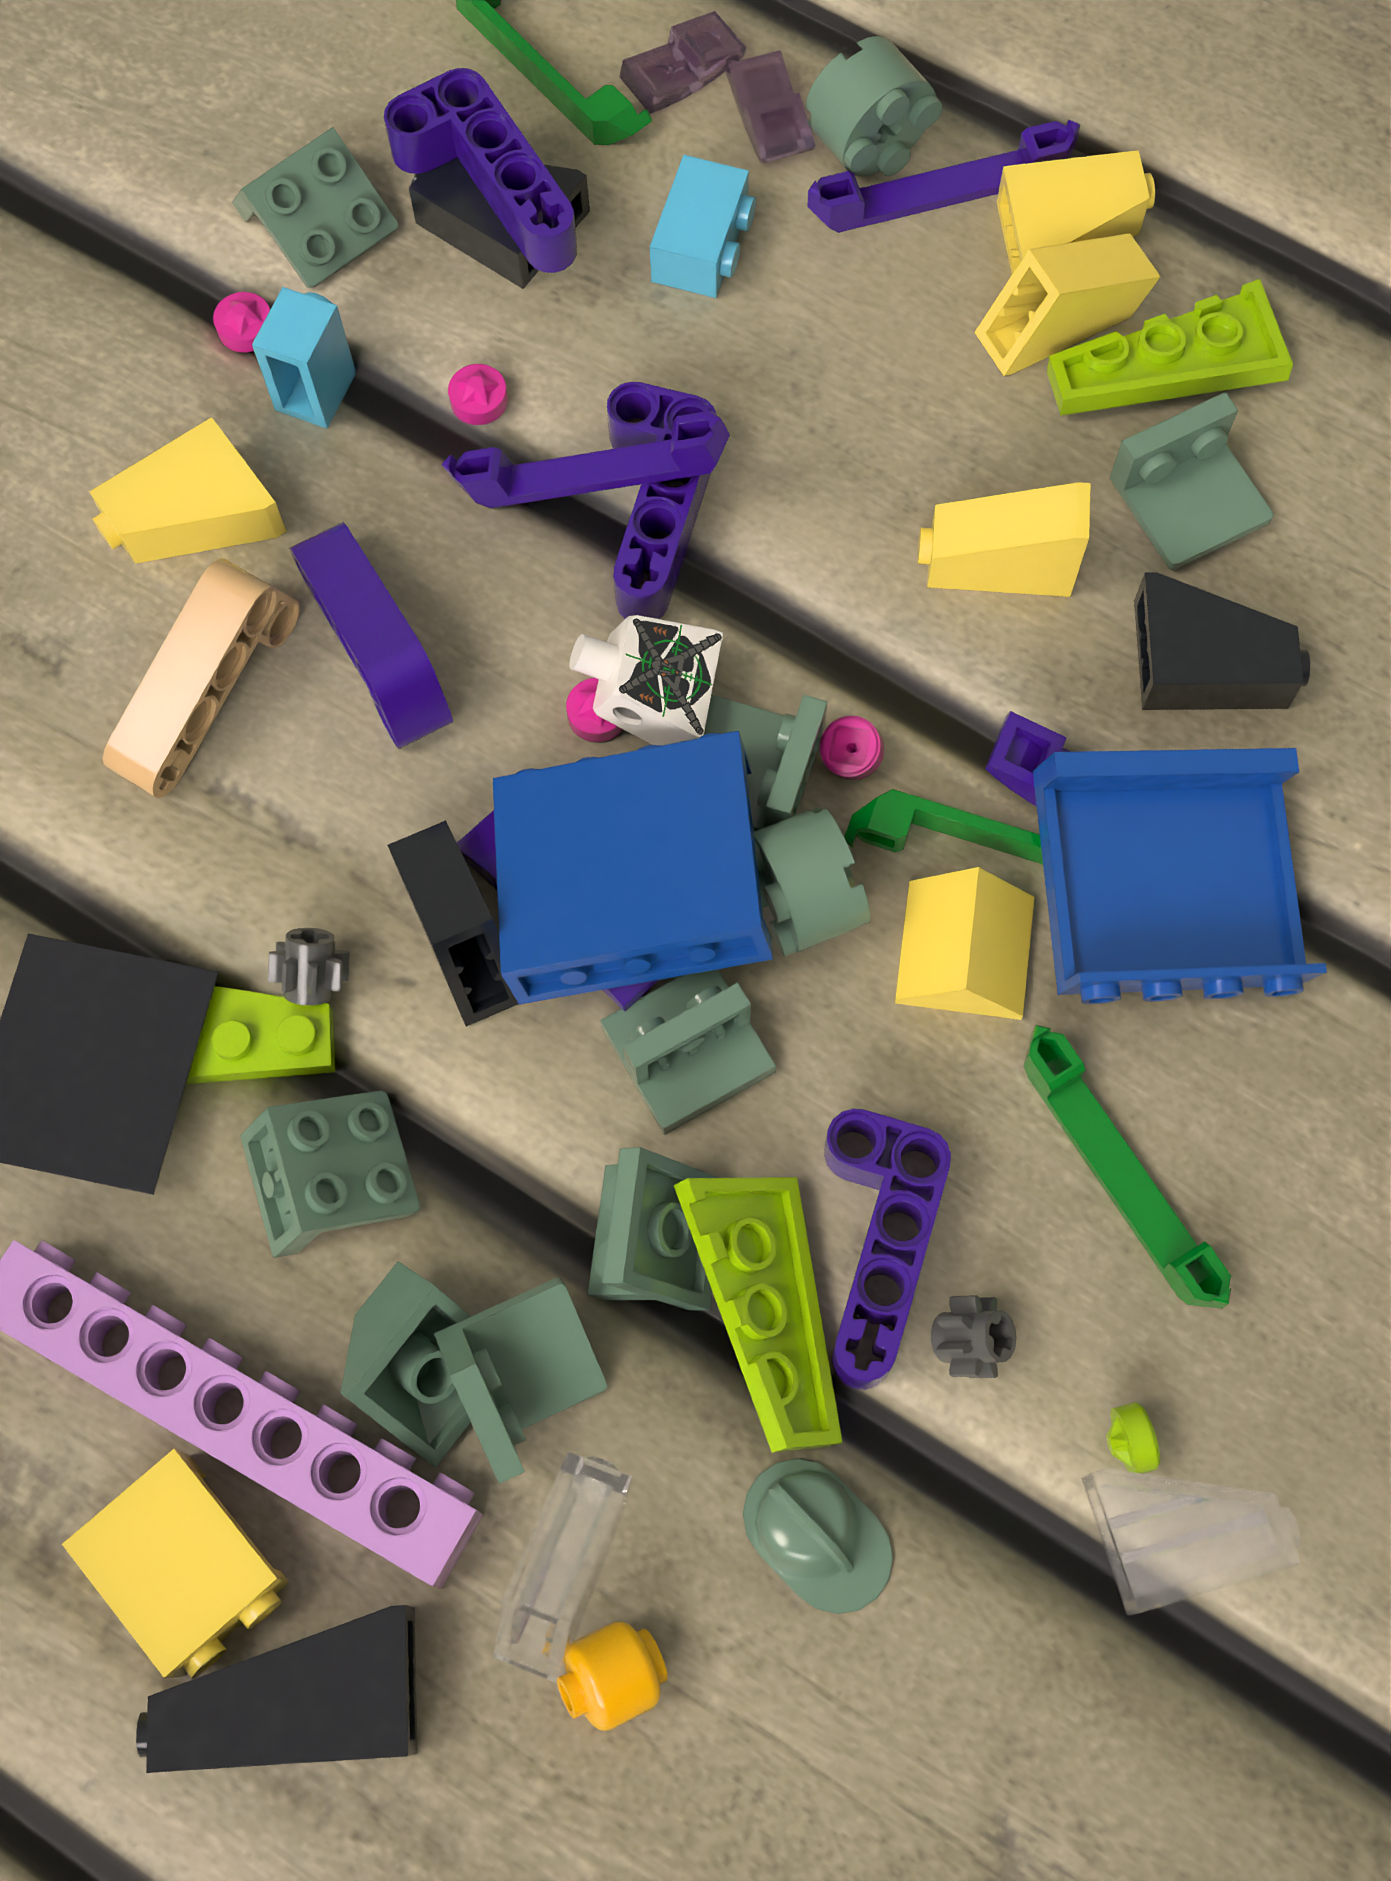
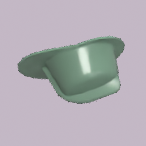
(818, 1536)

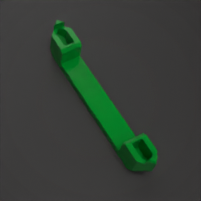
(601, 117)
(889, 818)
(1189, 1268)

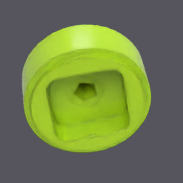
(1133, 1438)

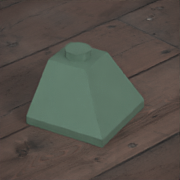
(398, 1368)

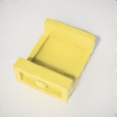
(176, 1567)

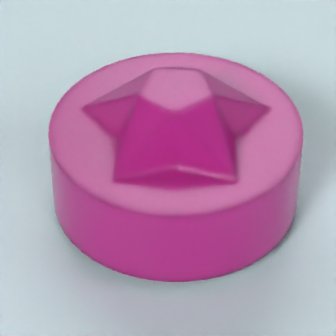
(240, 319)
(478, 394)
(582, 716)
(852, 748)

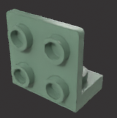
(318, 208)
(1189, 484)
(778, 750)
(327, 1168)
(519, 1368)

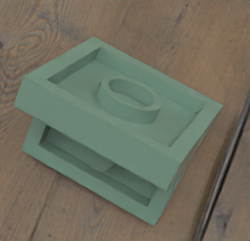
(689, 1046)
(643, 1235)

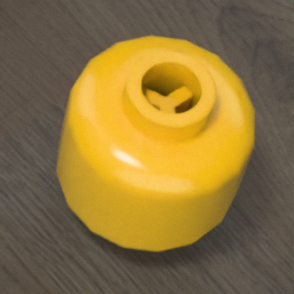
(612, 1675)

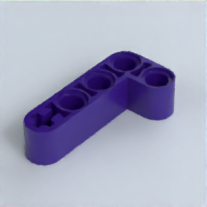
(466, 121)
(656, 504)
(373, 634)
(880, 1252)

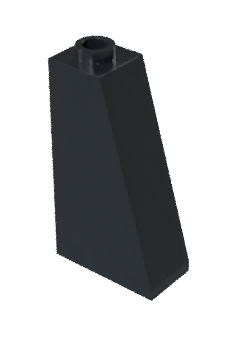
(305, 1702)

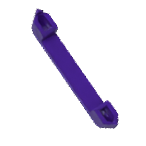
(845, 206)
(496, 482)

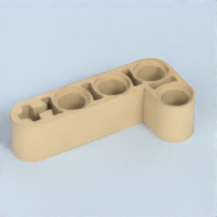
(195, 674)

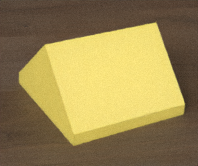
(965, 944)

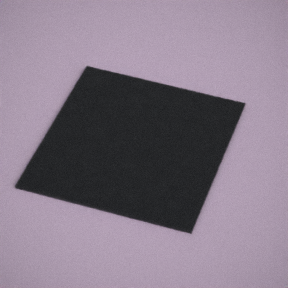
(96, 1060)

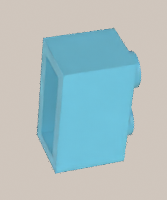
(701, 226)
(304, 356)

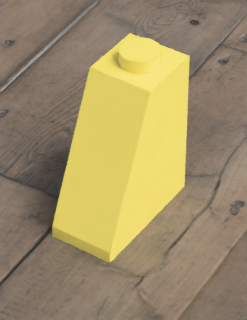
(1072, 201)
(1065, 297)
(186, 500)
(1009, 541)

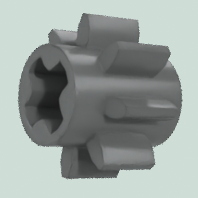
(308, 966)
(973, 1336)

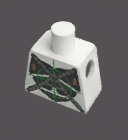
(652, 677)

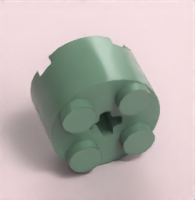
(872, 108)
(808, 881)

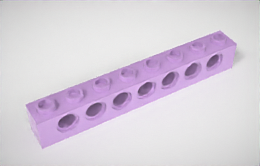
(423, 1548)

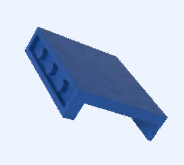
(627, 869)
(1170, 873)

